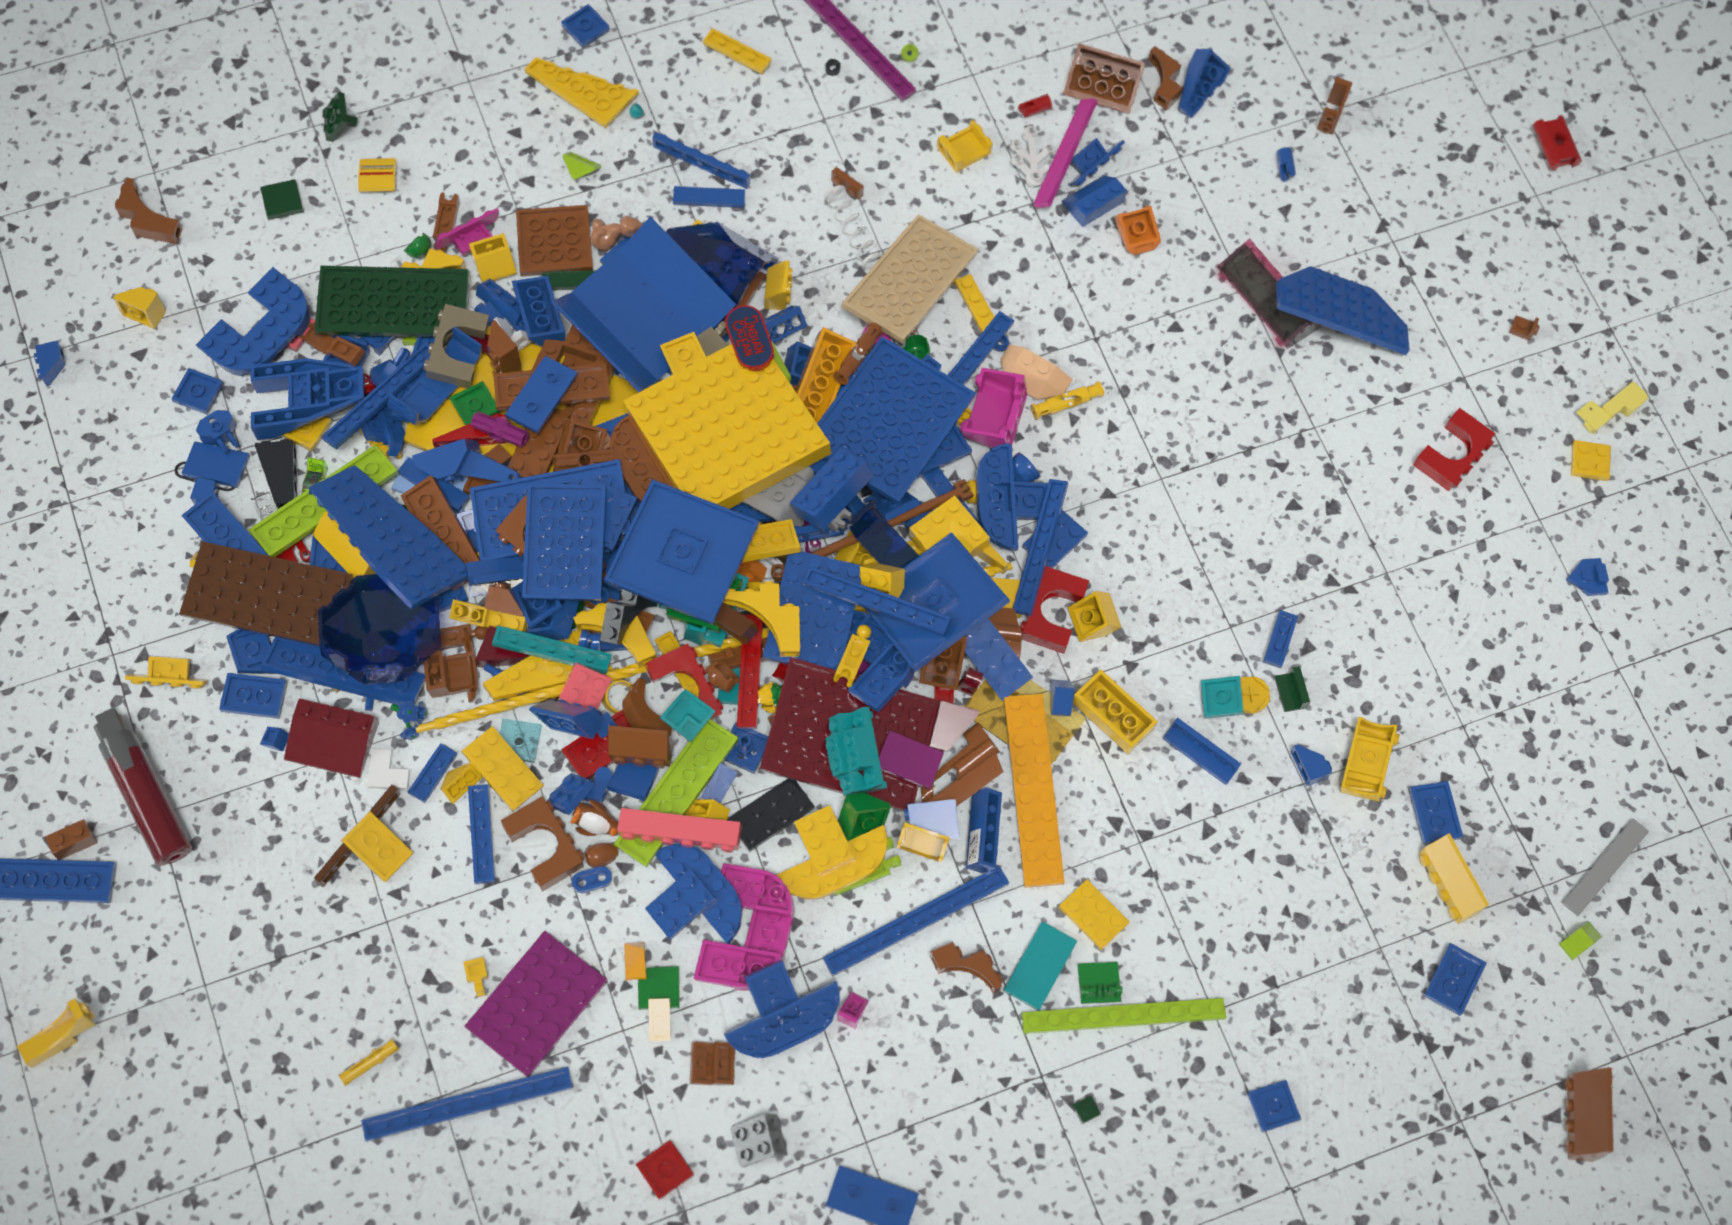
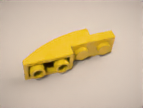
(478, 615)

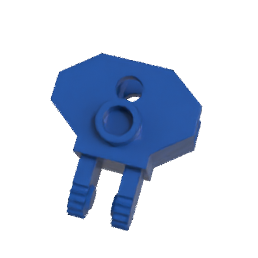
(218, 431)

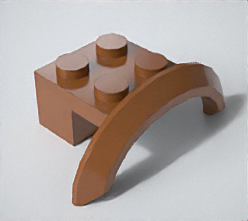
(452, 673)

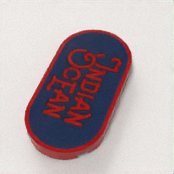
(749, 337)

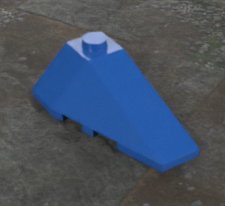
(1204, 75)

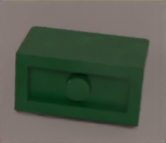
(1292, 690)

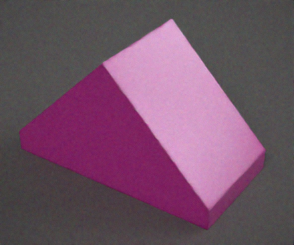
(852, 1010)

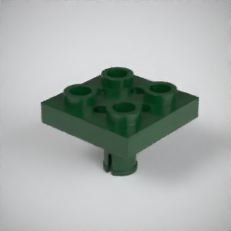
(336, 117)

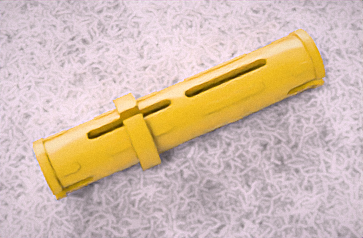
(374, 1058)

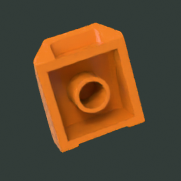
(1138, 230)

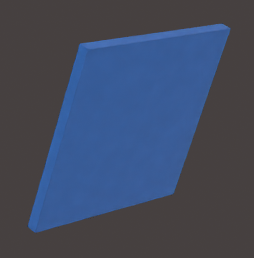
(682, 551)
(947, 582)

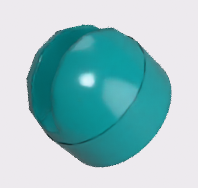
(636, 111)

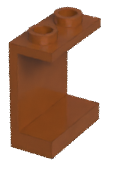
(1337, 97)

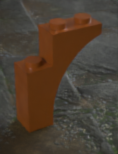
(143, 220)

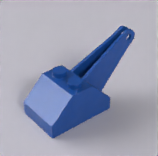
(461, 460)

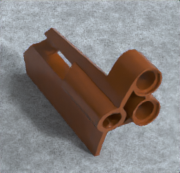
(975, 768)

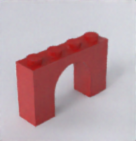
(1448, 471)
(1037, 628)
(684, 661)

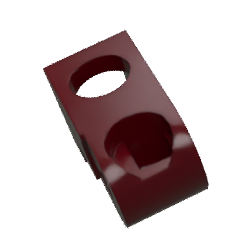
(970, 679)

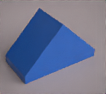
(1061, 697)

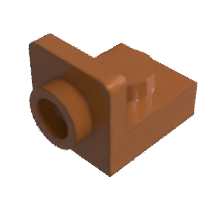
(1524, 328)

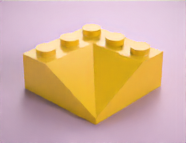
(946, 519)

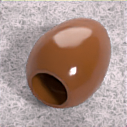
(601, 854)

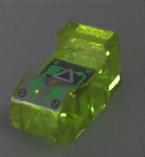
(315, 472)

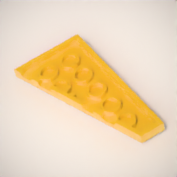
(586, 92)
(531, 674)

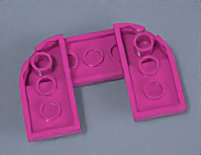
(767, 933)

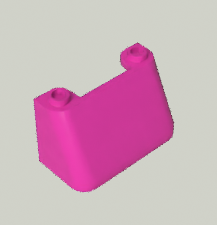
(996, 408)

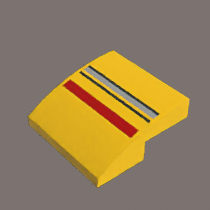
(377, 174)

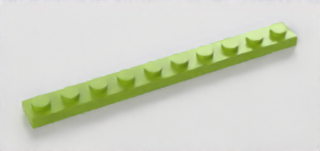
(1123, 1016)

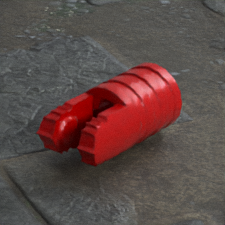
(1035, 105)

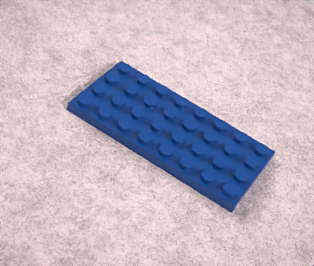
(495, 501)

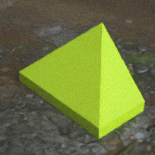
(578, 165)

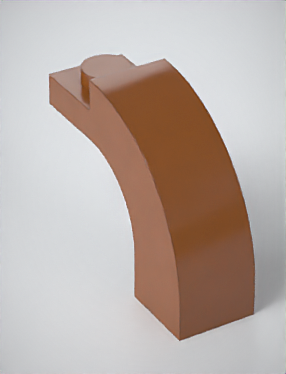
(638, 712)

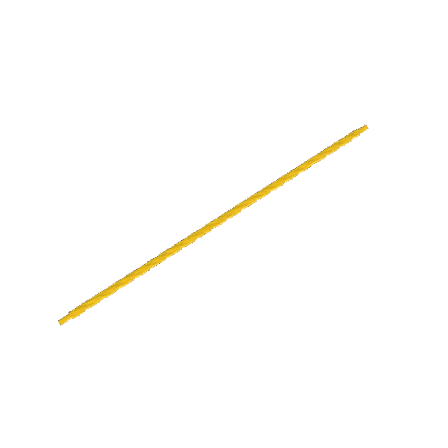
(615, 674)

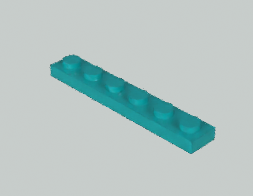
(550, 649)

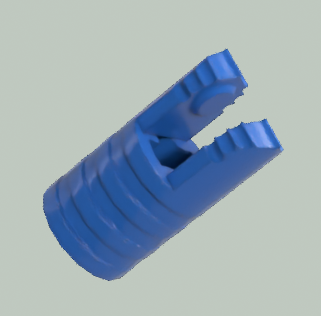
(1286, 163)

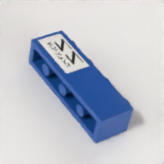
(984, 830)

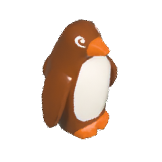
(594, 819)

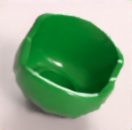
(419, 246)
(918, 346)

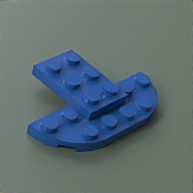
(1003, 499)
(697, 890)
(783, 1016)

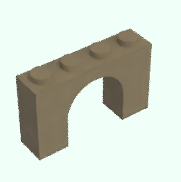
(440, 365)

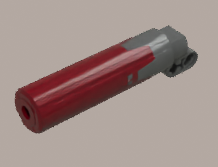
(141, 789)

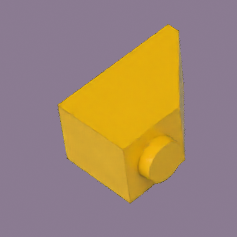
(708, 809)

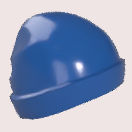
(1023, 469)

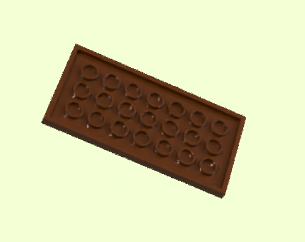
(260, 592)

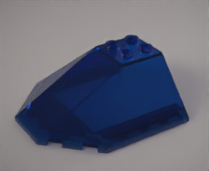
(723, 256)

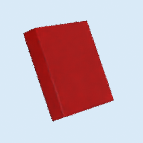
(664, 1170)

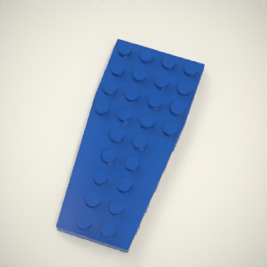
(389, 537)

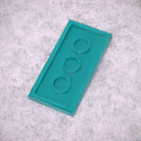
(1040, 966)

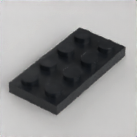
(772, 813)

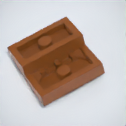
(712, 1064)

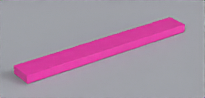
(1065, 153)

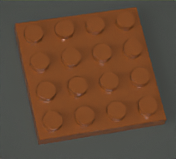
(554, 239)

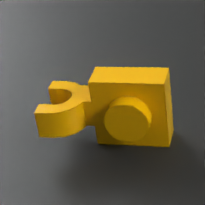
(476, 972)

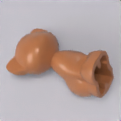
(605, 236)

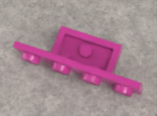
(469, 232)

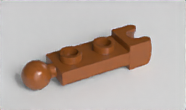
(445, 216)
(452, 636)

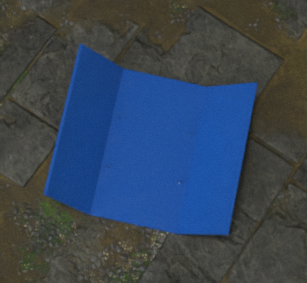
(642, 301)

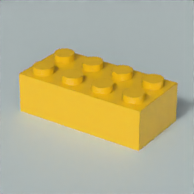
(1114, 711)

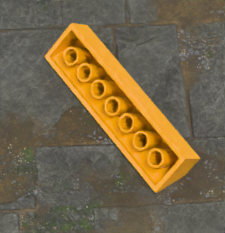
(817, 384)

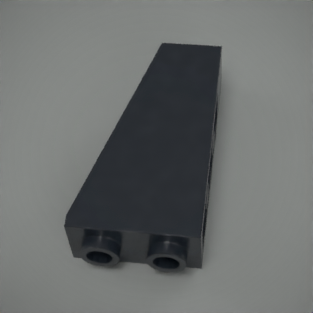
(280, 469)

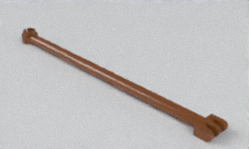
(922, 508)

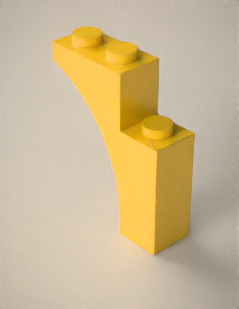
(438, 259)
(634, 639)
(59, 1034)

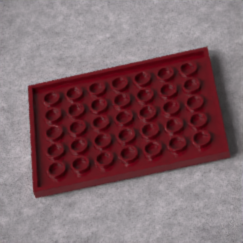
(801, 727)

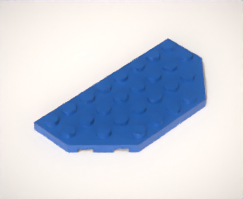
(1342, 307)

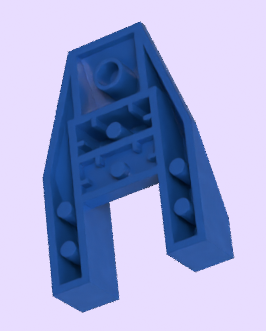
(314, 393)

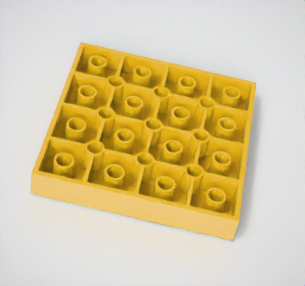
(727, 428)

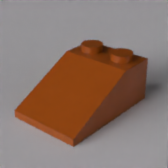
(946, 667)

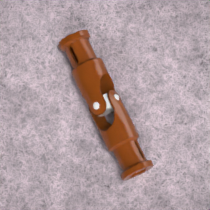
(858, 353)

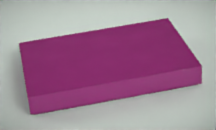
(909, 760)

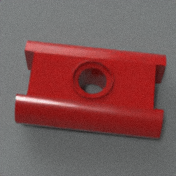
(1557, 143)

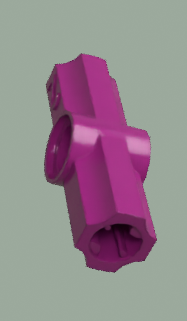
(500, 429)

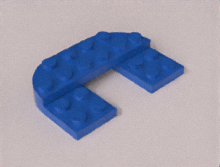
(284, 320)
(887, 667)

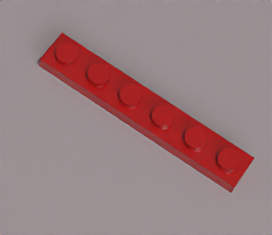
(750, 678)

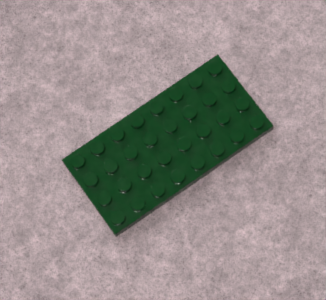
(386, 299)

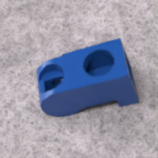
(599, 791)

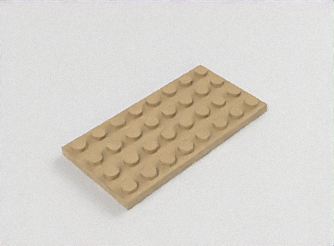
(910, 278)

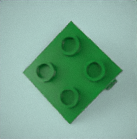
(1099, 982)

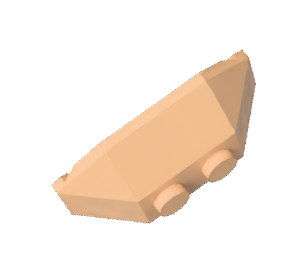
(1041, 376)

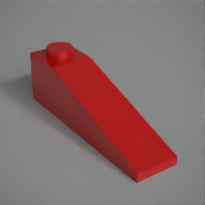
(467, 432)

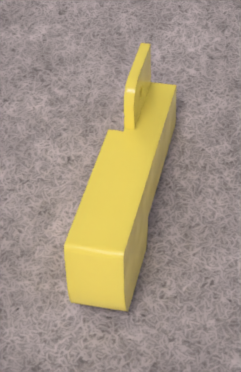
(1625, 401)

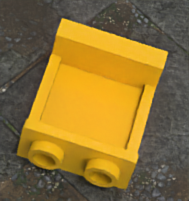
(965, 147)

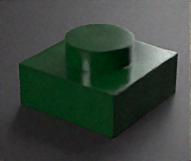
(1086, 1109)

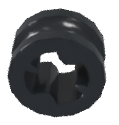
(830, 63)

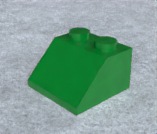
(862, 814)

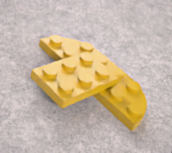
(833, 859)

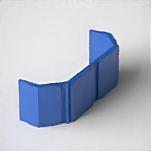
(429, 394)

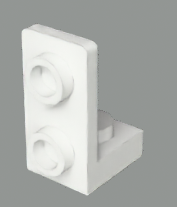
(519, 338)

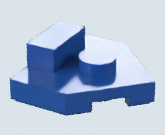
(1590, 577)

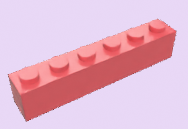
(679, 829)

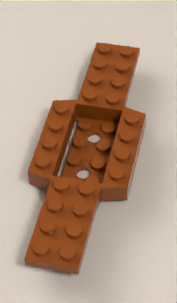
(538, 452)

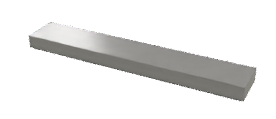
(1605, 867)

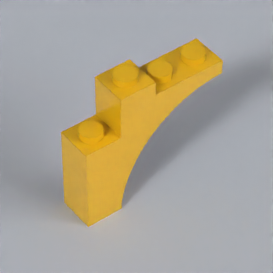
(781, 620)

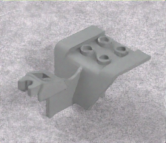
(777, 498)

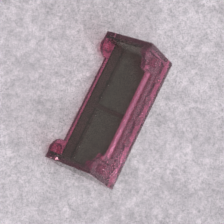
(1256, 282)

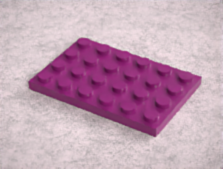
(536, 1004)

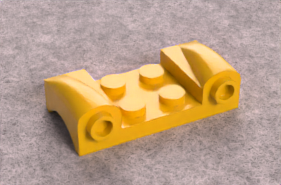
(1369, 760)

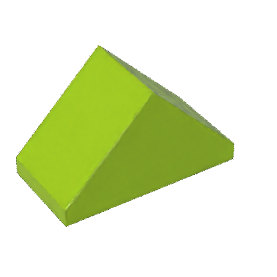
(1580, 940)

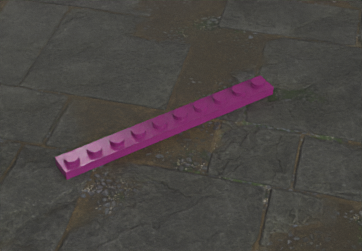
(863, 48)

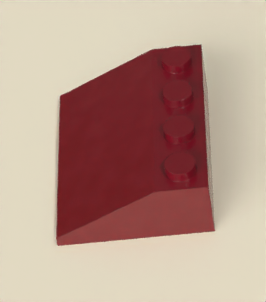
(330, 738)

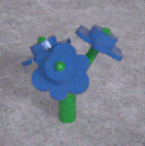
(408, 713)

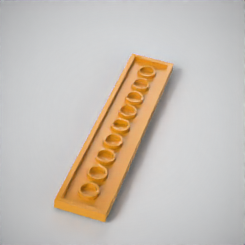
(1033, 791)

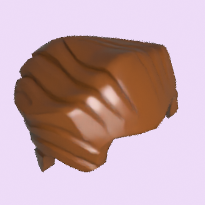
(721, 676)

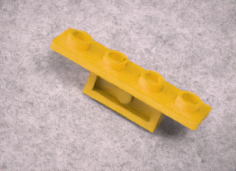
(167, 670)

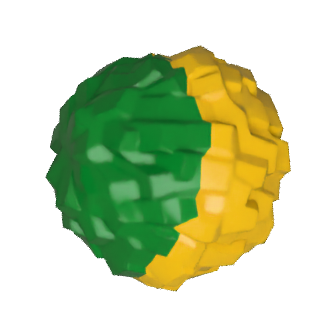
(769, 696)

